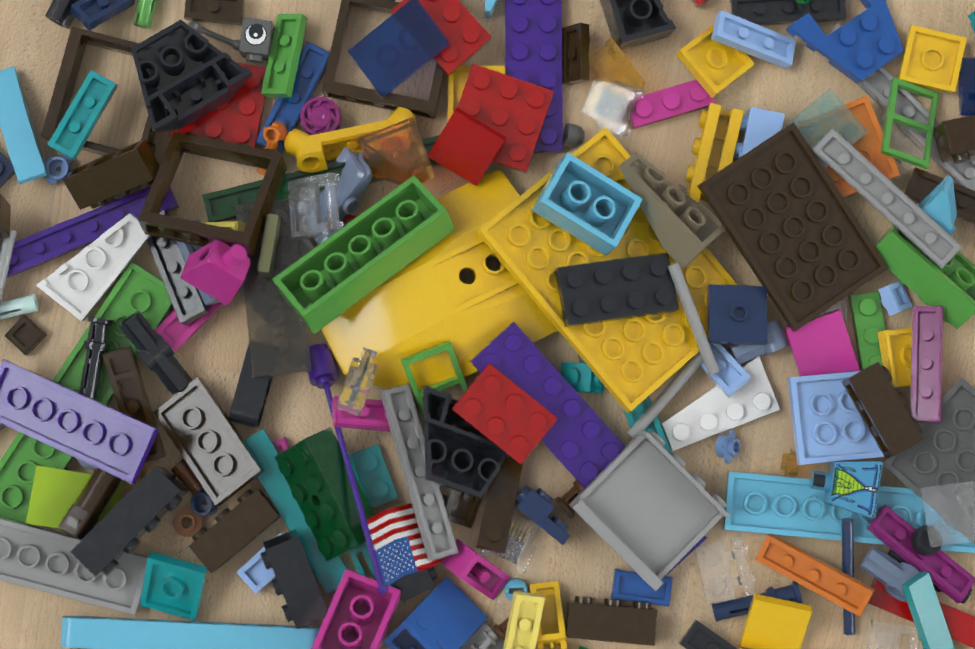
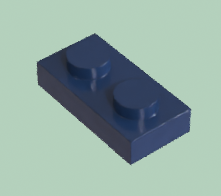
(95, 12)

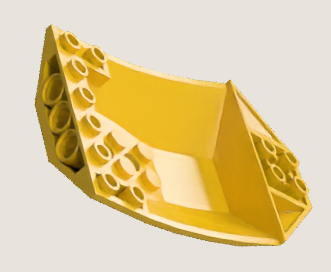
(431, 304)

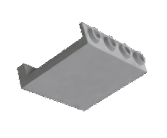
(649, 507)

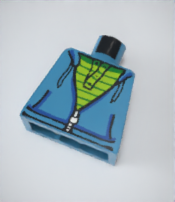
(850, 486)

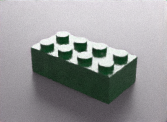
(324, 493)

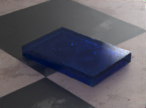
(399, 47)

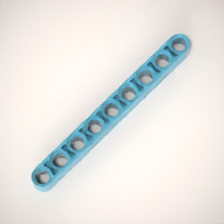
(175, 634)

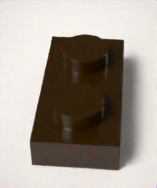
(215, 11)
(575, 54)

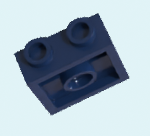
(538, 507)

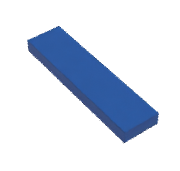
(310, 70)

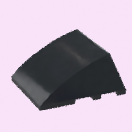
(184, 76)
(455, 450)

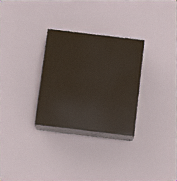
(25, 335)

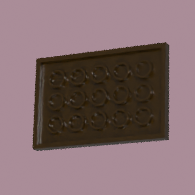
(792, 227)

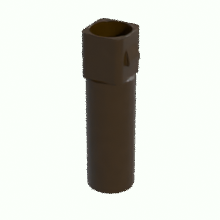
(90, 504)

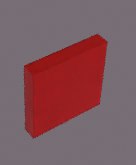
(466, 146)

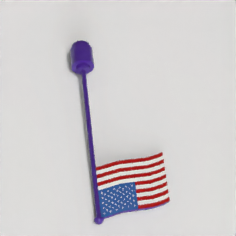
(392, 534)

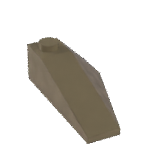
(677, 220)

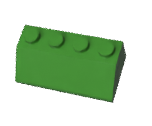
(946, 287)

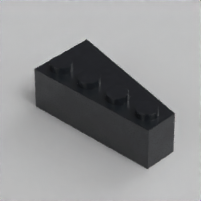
(636, 21)
(129, 521)

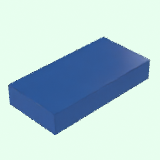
(631, 587)

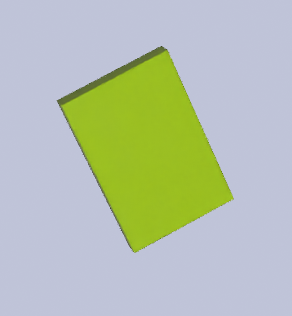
(56, 491)

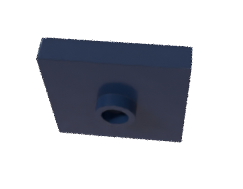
(737, 314)

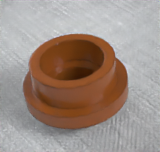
(196, 522)

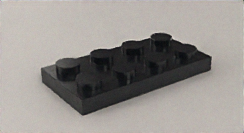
(616, 289)

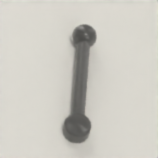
(236, 44)

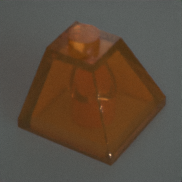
(397, 153)

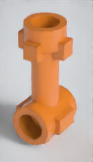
(272, 135)

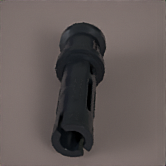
(96, 346)

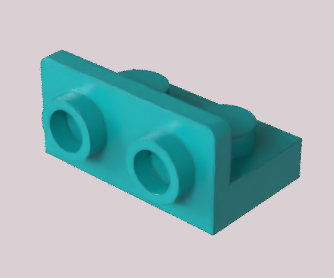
(373, 475)

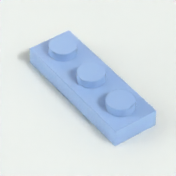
(753, 39)

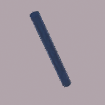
(848, 568)

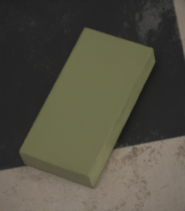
(269, 245)

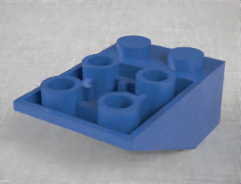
(439, 621)

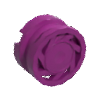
(320, 116)

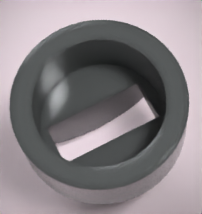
(573, 135)

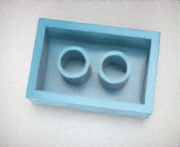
(587, 204)

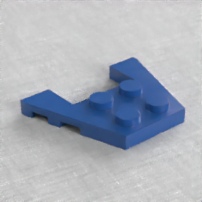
(858, 45)

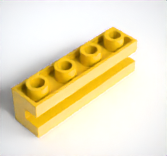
(714, 147)

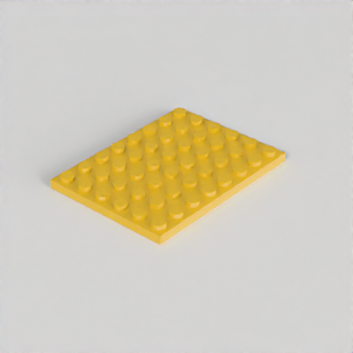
(624, 354)

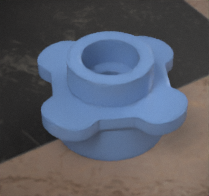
(52, 164)
(727, 446)

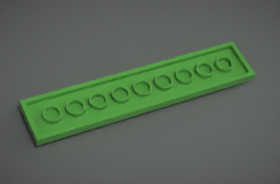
(133, 292)

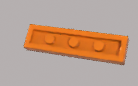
(815, 574)

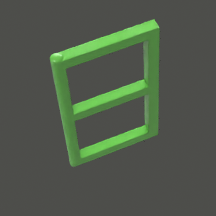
(891, 116)
(439, 386)

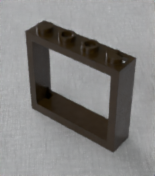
(67, 79)
(369, 96)
(200, 233)

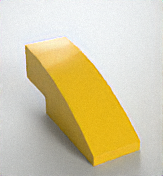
(551, 628)

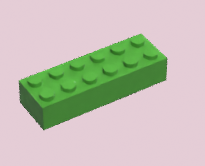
(364, 254)

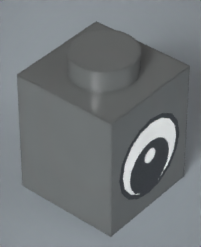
(256, 40)

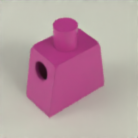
(217, 270)

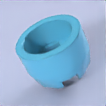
(514, 583)

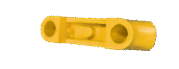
(315, 150)

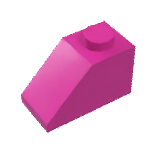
(476, 570)

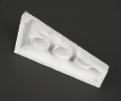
(95, 268)
(717, 413)

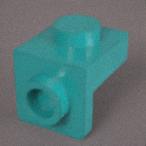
(581, 378)

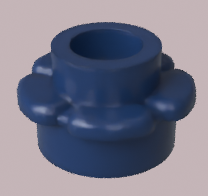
(199, 507)

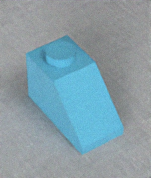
(941, 205)

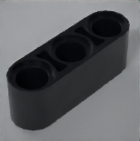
(249, 396)

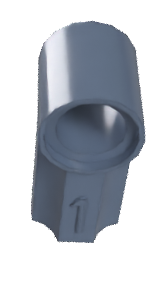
(776, 341)
(888, 571)

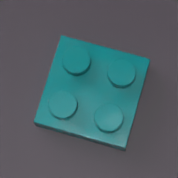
(173, 586)

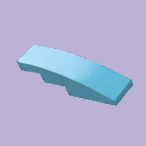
(19, 130)

